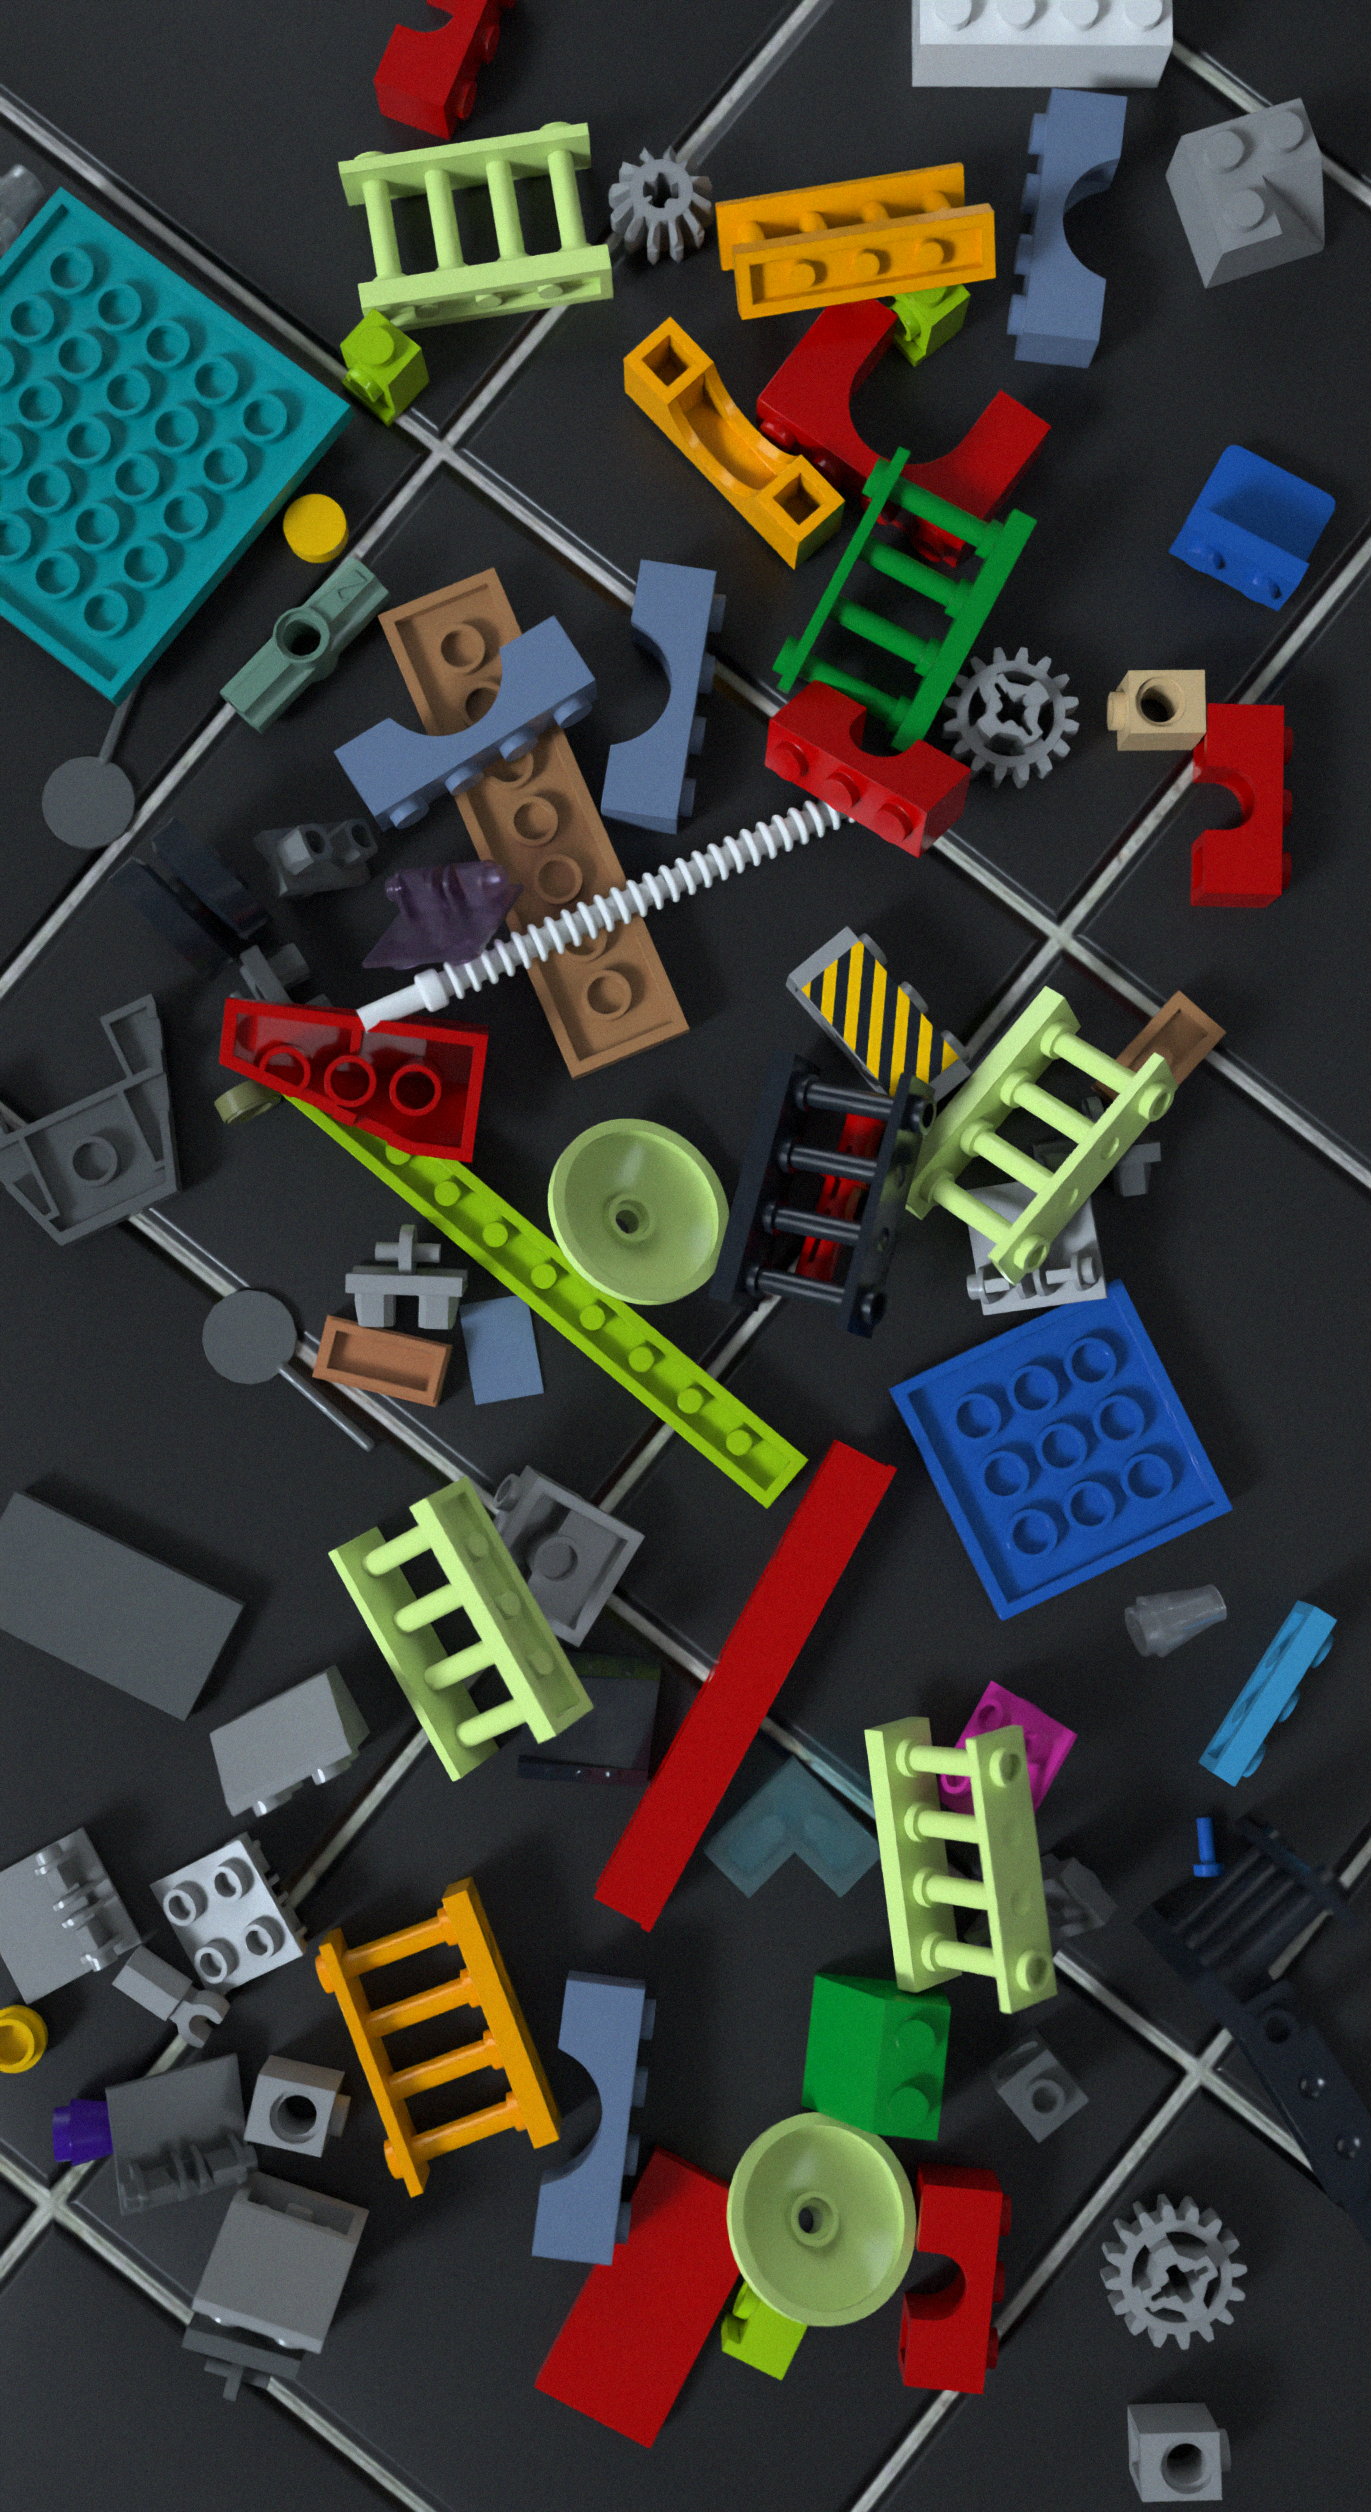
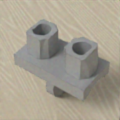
(378, 1285)

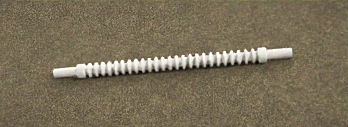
(434, 988)

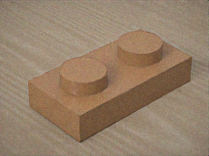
(1176, 1033)

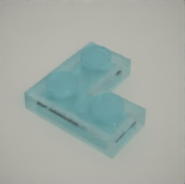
(788, 1817)

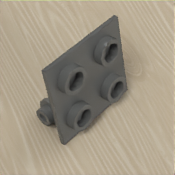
(179, 2134)

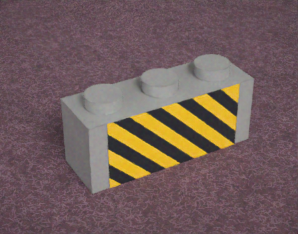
(874, 1018)

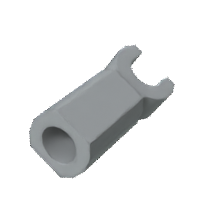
(170, 1995)

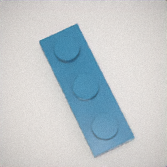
(1269, 1693)

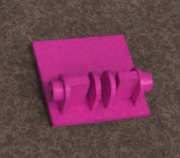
(1044, 1738)

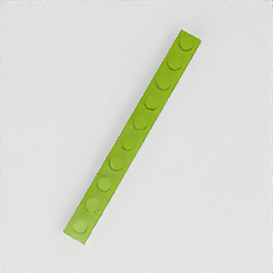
(585, 1315)

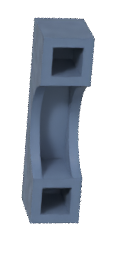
(1061, 298)
(672, 622)
(405, 770)
(580, 2199)

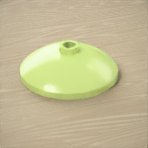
(660, 1192)
(859, 2214)

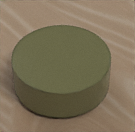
(246, 1102)

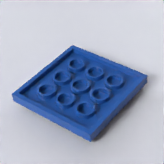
(1060, 1450)

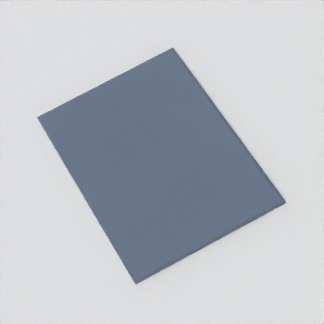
(501, 1349)

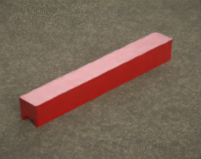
(742, 1684)

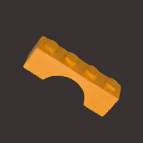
(769, 488)

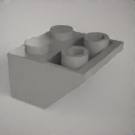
(287, 1739)
(281, 2261)

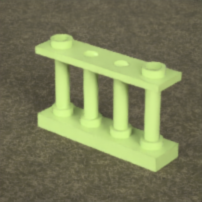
(490, 289)
(1007, 1082)
(501, 1610)
(916, 1864)

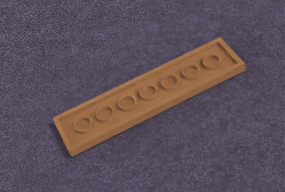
(541, 825)

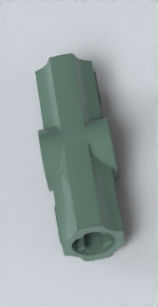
(332, 613)

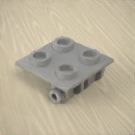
(1068, 1274)
(231, 1915)
(61, 1917)

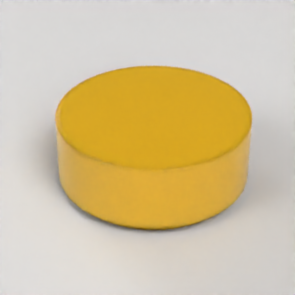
(316, 528)

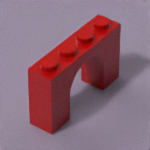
(809, 414)

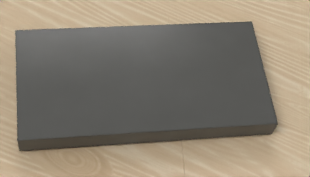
(110, 1606)

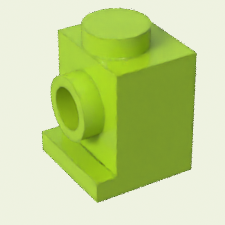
(927, 319)
(383, 367)
(760, 2334)

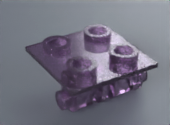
(444, 913)

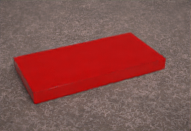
(650, 2309)

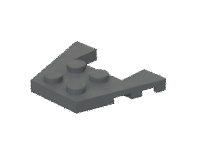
(106, 1151)

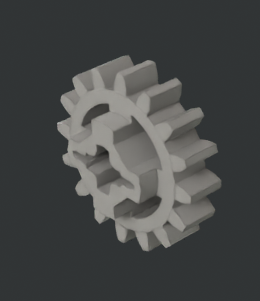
(1021, 740)
(1145, 2285)

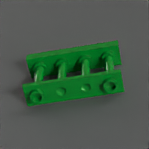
(964, 601)

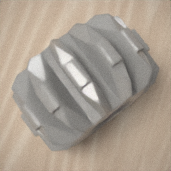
(656, 183)

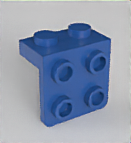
(1254, 527)

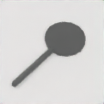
(89, 797)
(253, 1340)

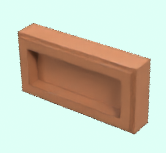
(382, 1361)

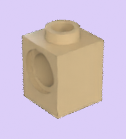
(1180, 694)

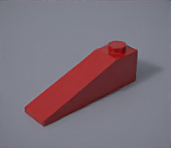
(402, 1081)

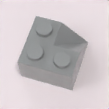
(1250, 192)

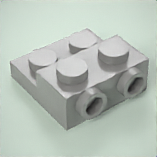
(563, 1549)

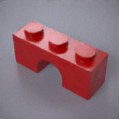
(431, 75)
(1247, 755)
(900, 797)
(948, 2333)

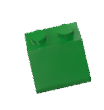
(877, 2055)

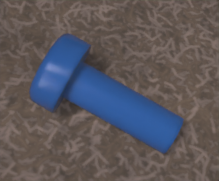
(1207, 1854)

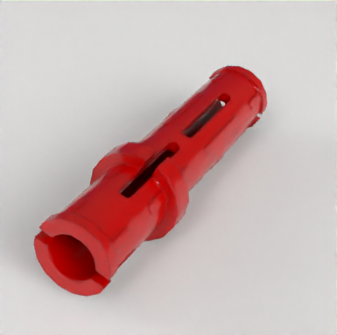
(840, 1197)

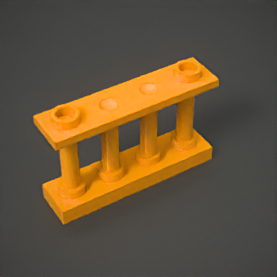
(854, 241)
(503, 2045)

